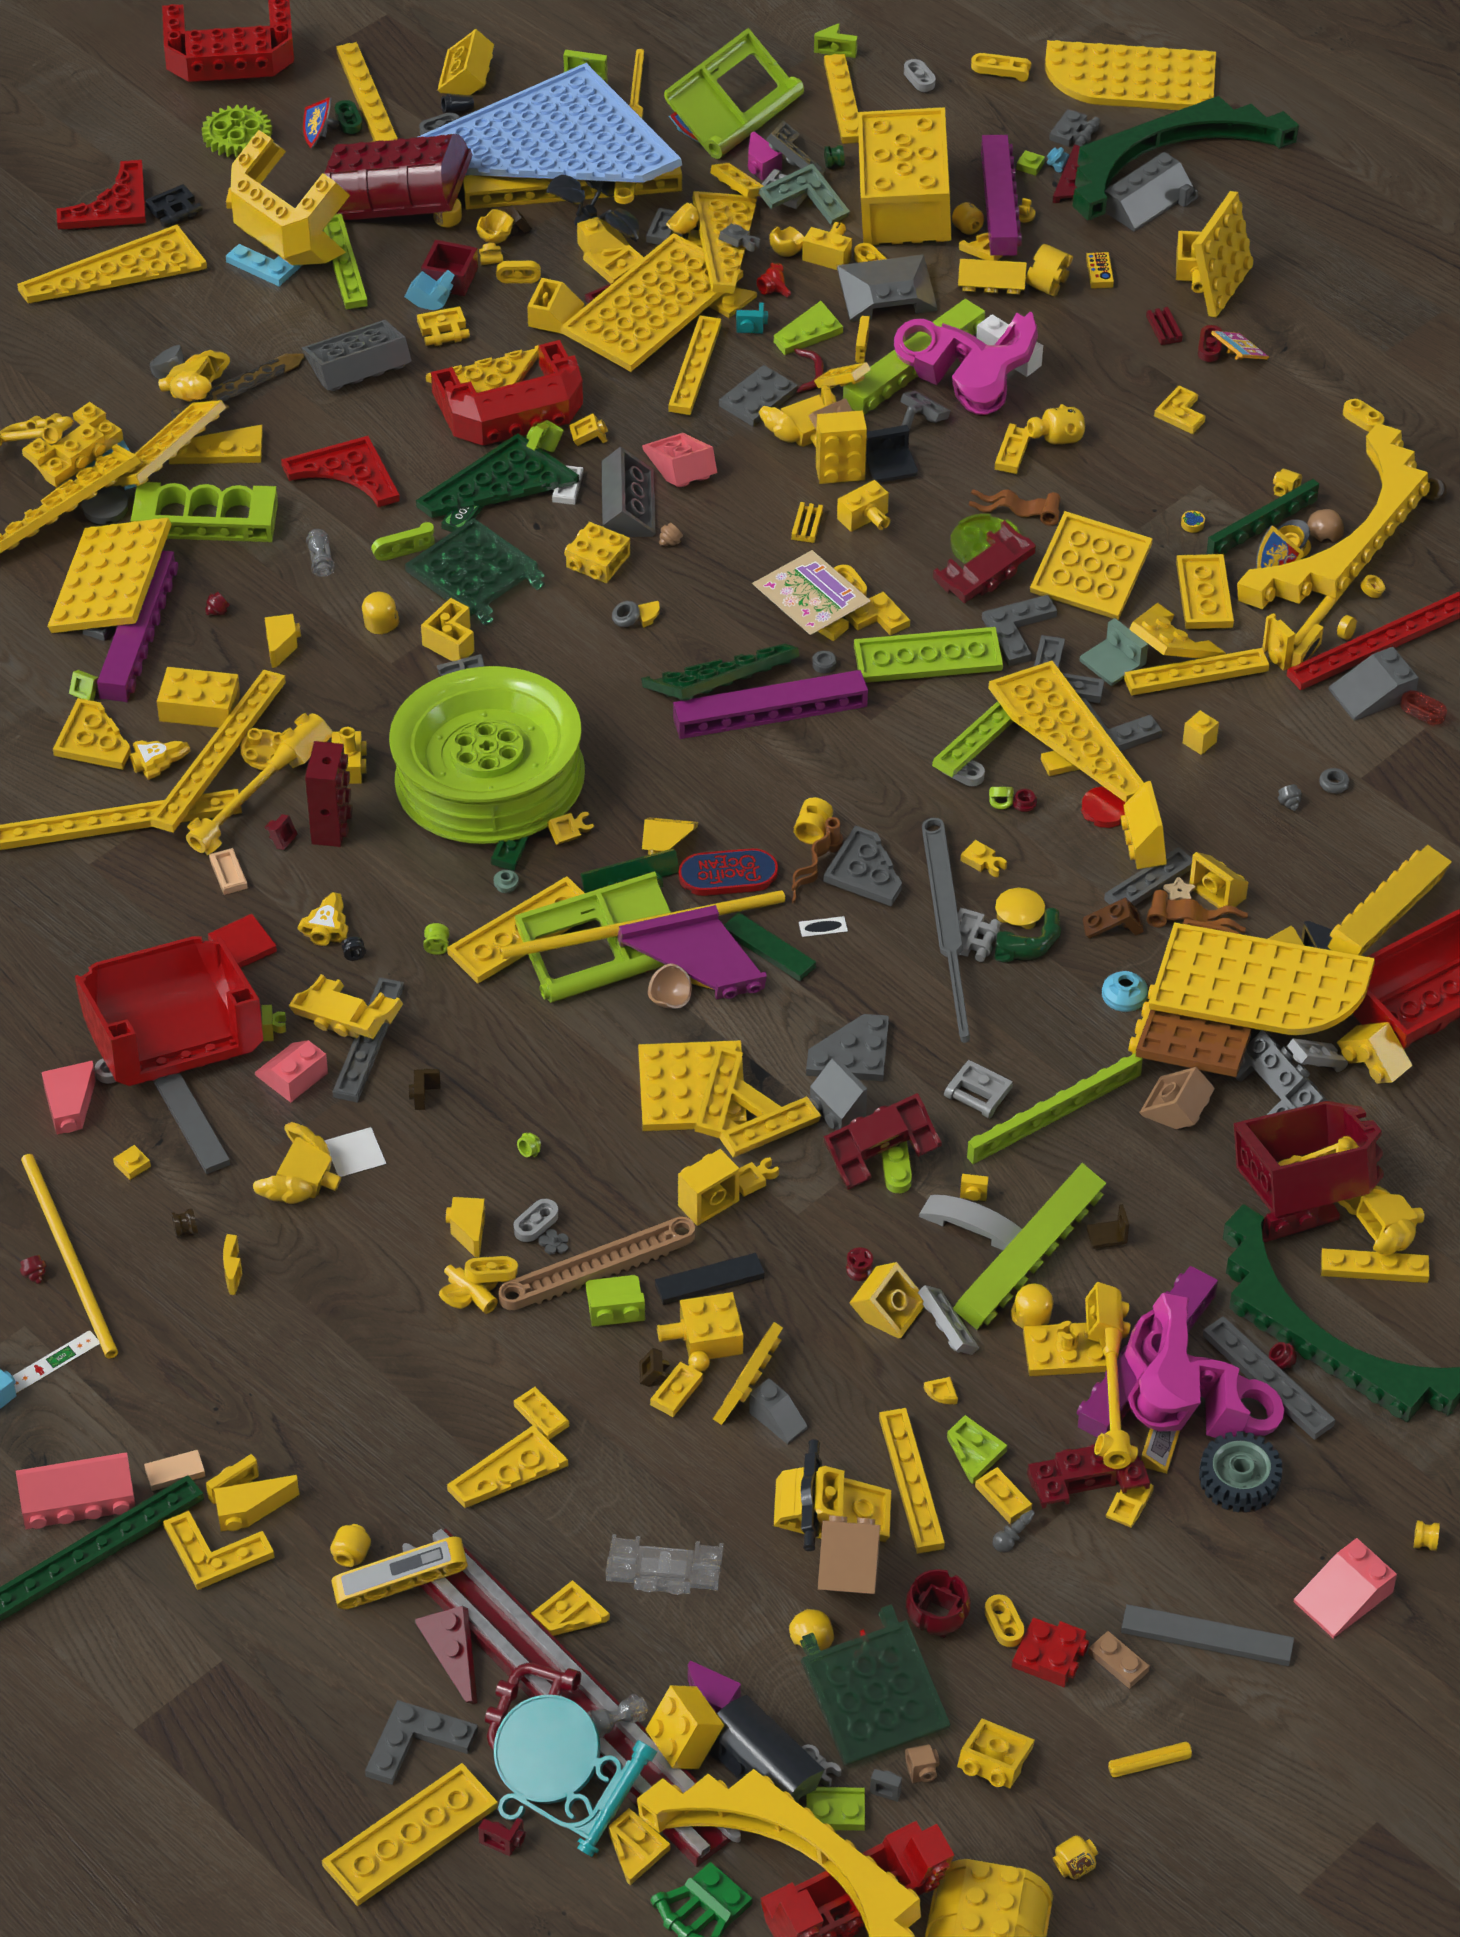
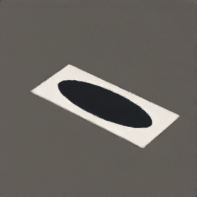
(823, 926)

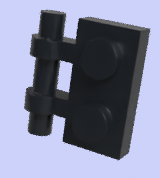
(172, 200)

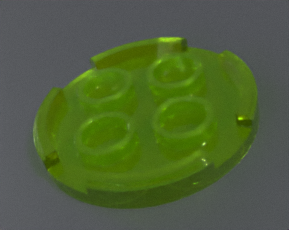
(970, 535)

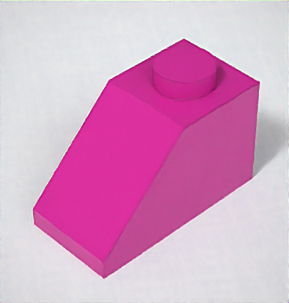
(762, 157)

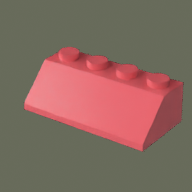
(75, 1490)

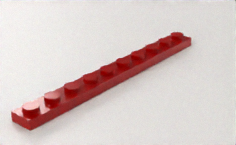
(1382, 638)

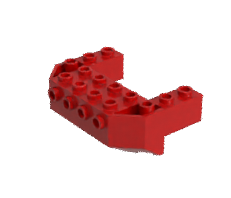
(228, 51)
(512, 408)
(810, 1908)

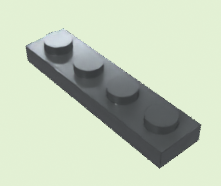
(1151, 879)

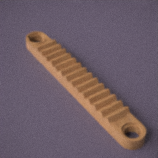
(597, 1263)

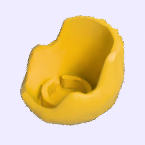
(495, 226)
(786, 241)

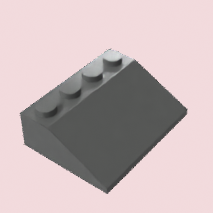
(358, 355)

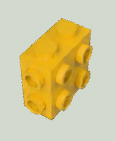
(597, 552)

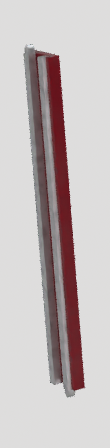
(516, 1638)

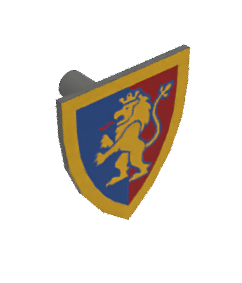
(1276, 550)

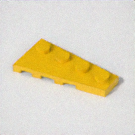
(230, 446)
(750, 1373)
(510, 1466)

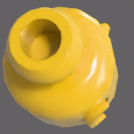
(1058, 425)

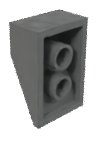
(1374, 684)

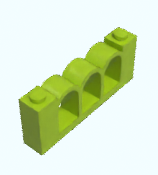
(258, 526)

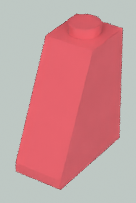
(69, 1095)

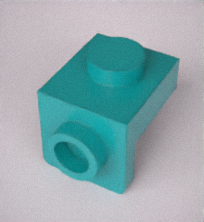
(751, 320)

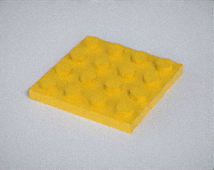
(1223, 254)
(1091, 565)
(675, 1083)

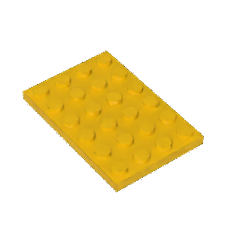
(109, 575)

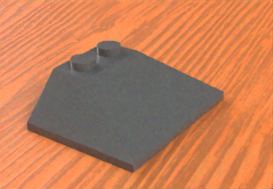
(886, 285)

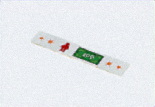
(55, 1360)

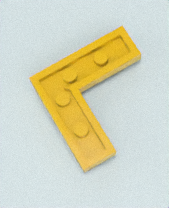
(208, 1566)

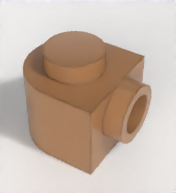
(922, 1763)

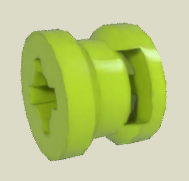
(436, 939)

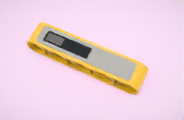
(399, 1573)

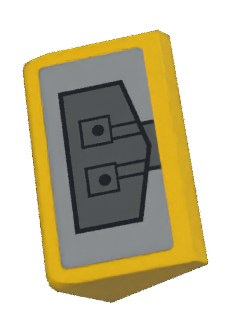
(1159, 1449)

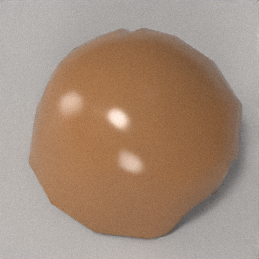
(1326, 524)

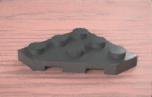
(864, 868)
(857, 1045)

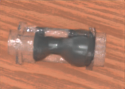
(320, 553)
(629, 1710)

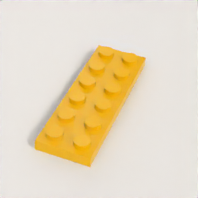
(171, 439)
(479, 950)
(409, 1834)

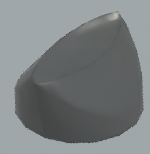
(164, 362)

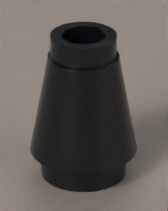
(456, 103)

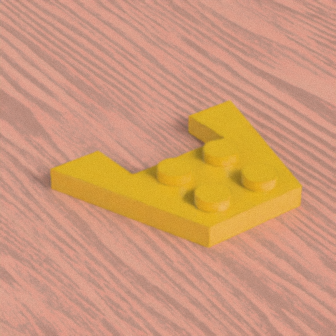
(1156, 630)

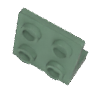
(1117, 654)

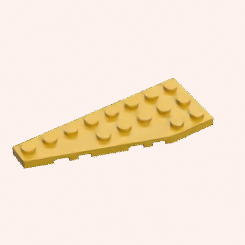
(1056, 715)

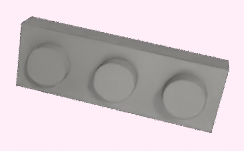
(948, 1320)

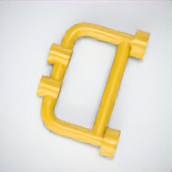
(36, 427)

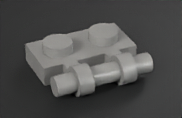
(970, 925)

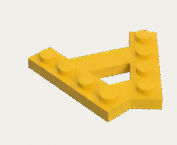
(771, 1119)

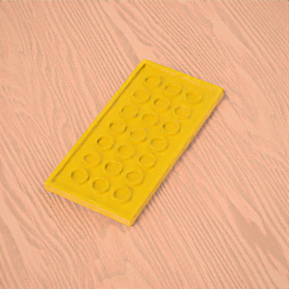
(646, 304)

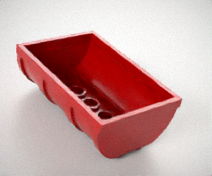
(1416, 982)

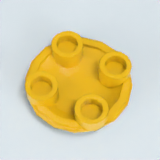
(259, 747)
(1020, 907)

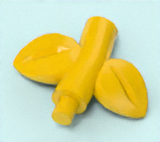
(462, 1291)

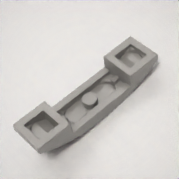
(971, 1217)

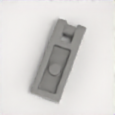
(1317, 1054)

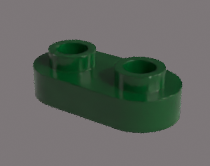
(348, 116)

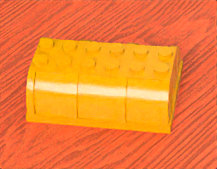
(989, 1902)

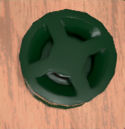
(834, 156)

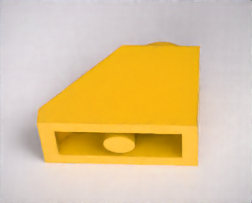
(281, 637)
(467, 1222)

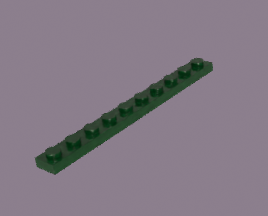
(98, 1545)

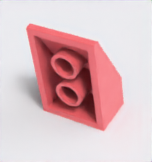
(682, 459)
(1346, 1588)

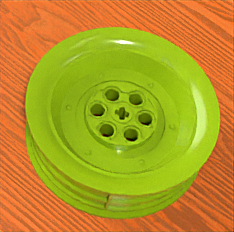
(487, 754)

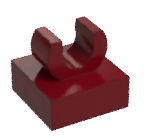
(281, 831)

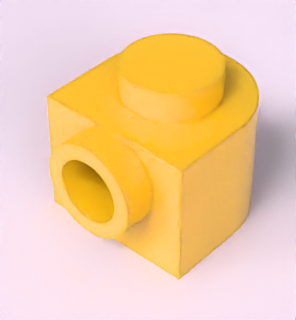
(1286, 481)

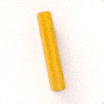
(1150, 1759)

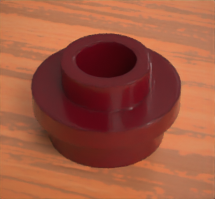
(1024, 800)

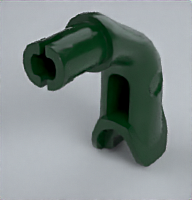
(1027, 948)

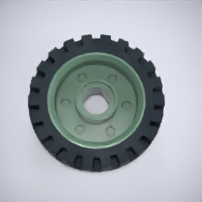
(1252, 1486)

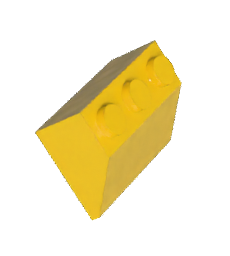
(466, 65)
(992, 276)
(1144, 828)

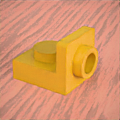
(588, 429)

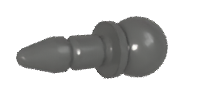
(1004, 1540)

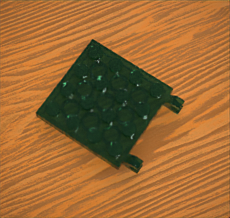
(474, 568)
(874, 1690)

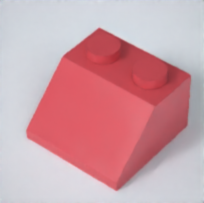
(294, 1069)

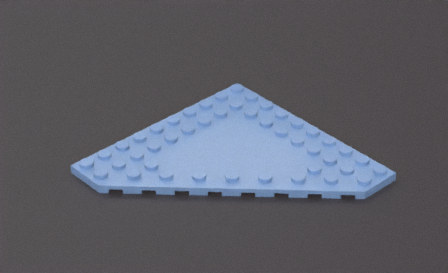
(563, 128)

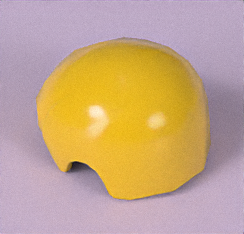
(684, 219)
(812, 1622)

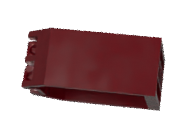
(1300, 1132)

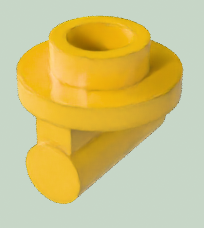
(490, 254)

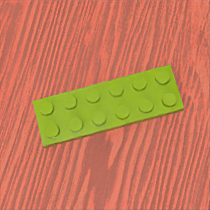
(928, 654)

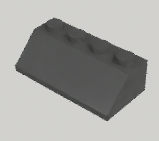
(1146, 192)
(628, 495)

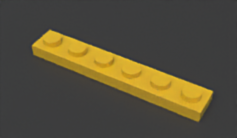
(842, 97)
(694, 365)
(1196, 671)
(911, 1480)

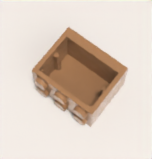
(849, 1555)

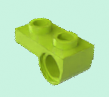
(545, 436)

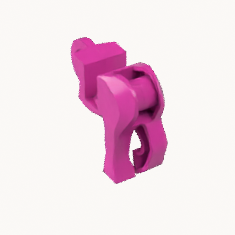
(983, 371)
(1174, 1381)

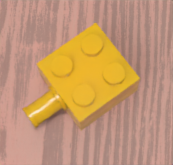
(1186, 260)
(707, 1326)

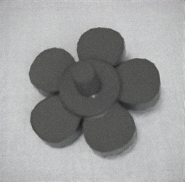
(554, 1242)

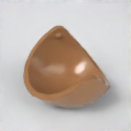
(670, 987)

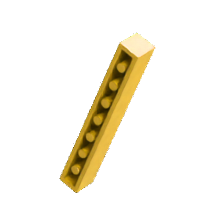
(1389, 902)

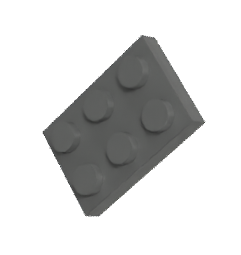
(758, 390)

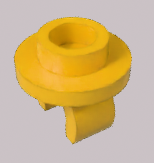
(1026, 212)

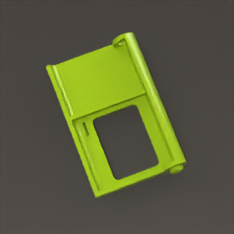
(608, 905)

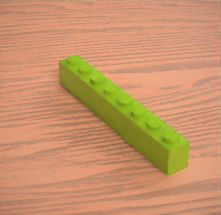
(892, 374)
(1029, 1246)

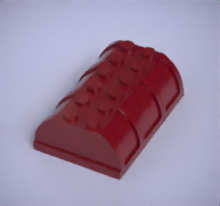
(399, 175)

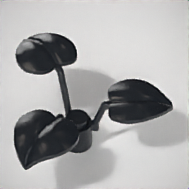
(570, 190)

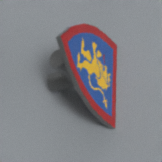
(316, 121)

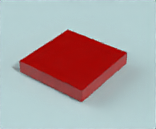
(245, 940)

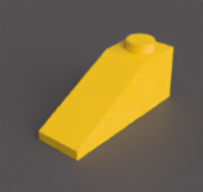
(249, 1502)

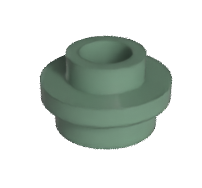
(505, 881)

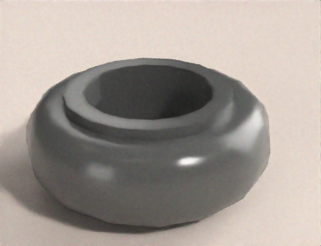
(622, 608)
(1331, 787)

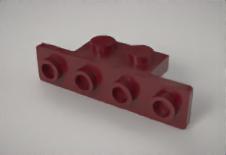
(1298, 1221)

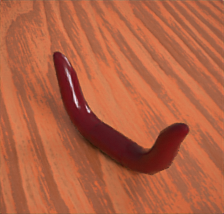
(819, 368)

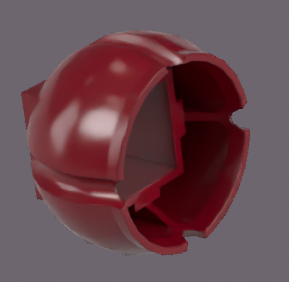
(944, 1591)

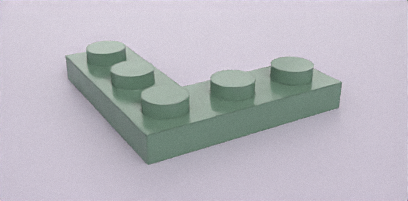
(807, 181)

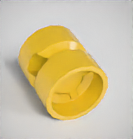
(812, 819)

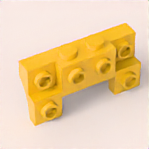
(77, 448)
(343, 1012)

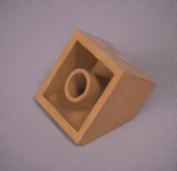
(1178, 1098)

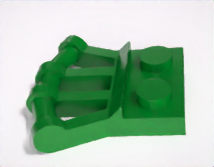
(710, 1891)

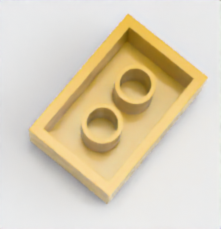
(841, 447)
(197, 697)

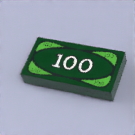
(459, 517)

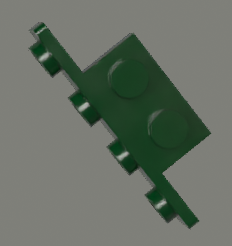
(663, 863)

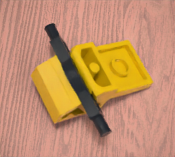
(815, 1491)

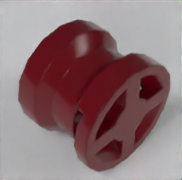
(858, 1257)

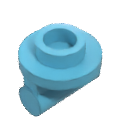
(1057, 159)

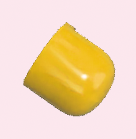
(380, 613)
(1032, 1306)

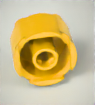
(1049, 269)

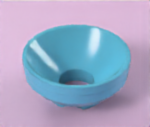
(1121, 997)

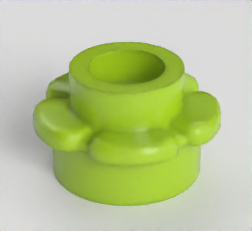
(529, 1145)

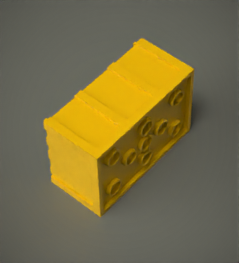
(904, 176)

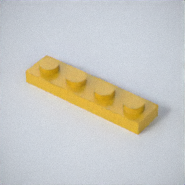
(1374, 1265)

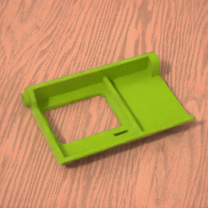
(709, 109)

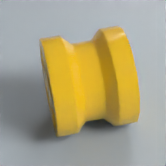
(1426, 1535)

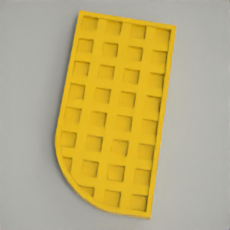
(1131, 74)
(1258, 981)

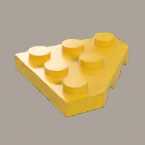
(92, 737)

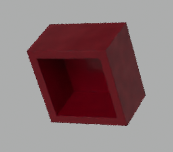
(457, 259)

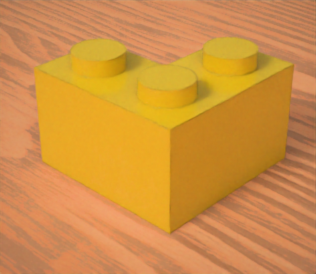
(449, 631)
(1379, 1050)

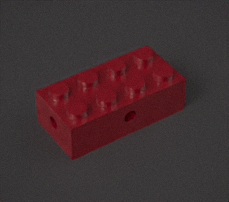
(328, 794)

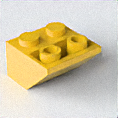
(552, 305)

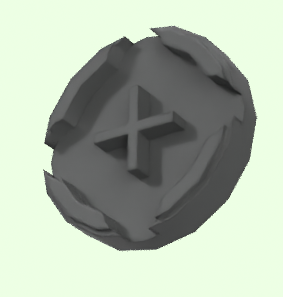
(107, 505)

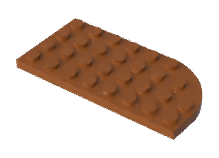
(1192, 1040)

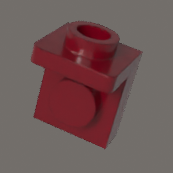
(500, 1838)

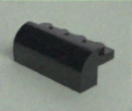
(758, 1743)

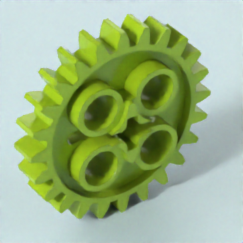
(233, 129)

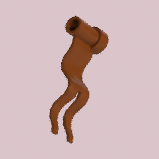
(1045, 508)
(830, 842)
(1167, 909)

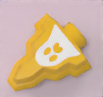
(156, 756)
(326, 922)

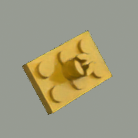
(1062, 1350)

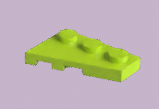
(808, 329)

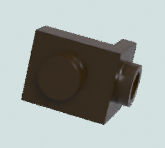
(423, 1080)

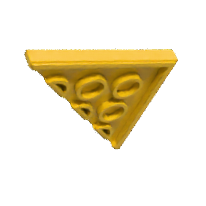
(497, 372)

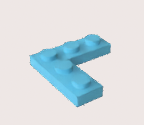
(271, 270)

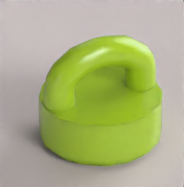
(1001, 792)

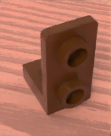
(1117, 913)

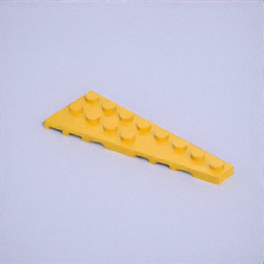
(715, 214)
(144, 259)

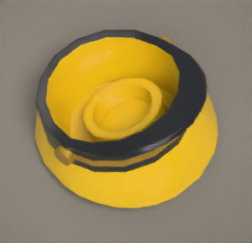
(1298, 533)

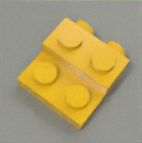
(995, 1753)

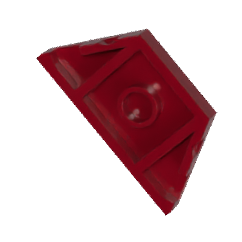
(1066, 184)

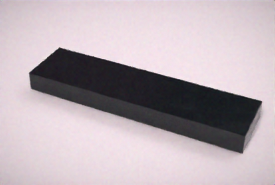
(709, 1278)

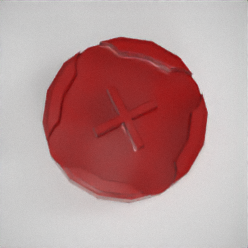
(1102, 807)

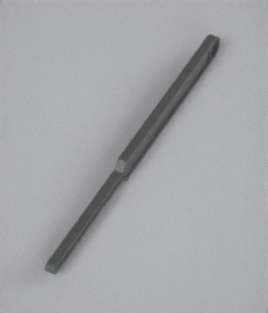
(946, 913)

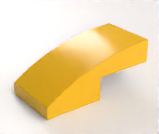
(232, 1264)
(1128, 1506)

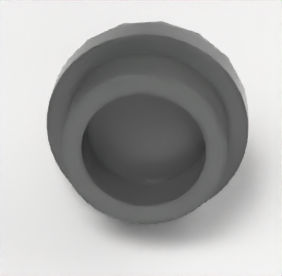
(1290, 796)

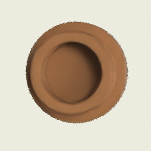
(670, 535)

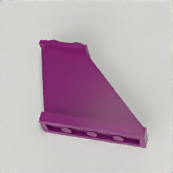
(699, 946)

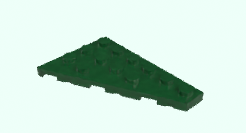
(498, 476)

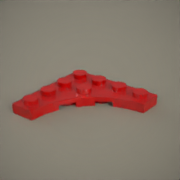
(115, 206)
(349, 462)

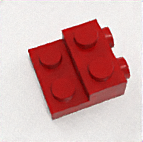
(1051, 1651)

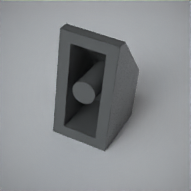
(776, 1411)

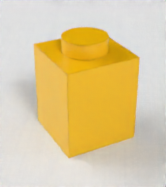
(1200, 732)

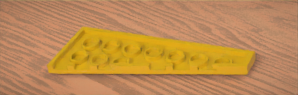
(70, 493)

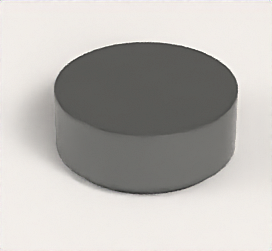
(824, 662)

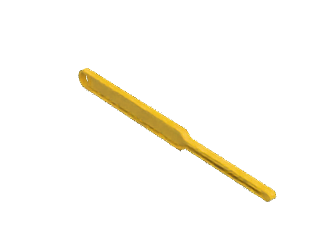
(629, 187)

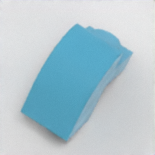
(429, 293)

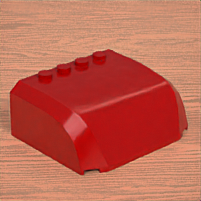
(169, 1009)

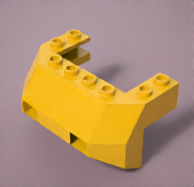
(285, 230)

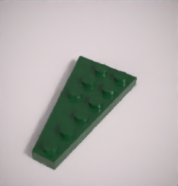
(708, 675)

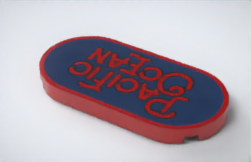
(728, 871)

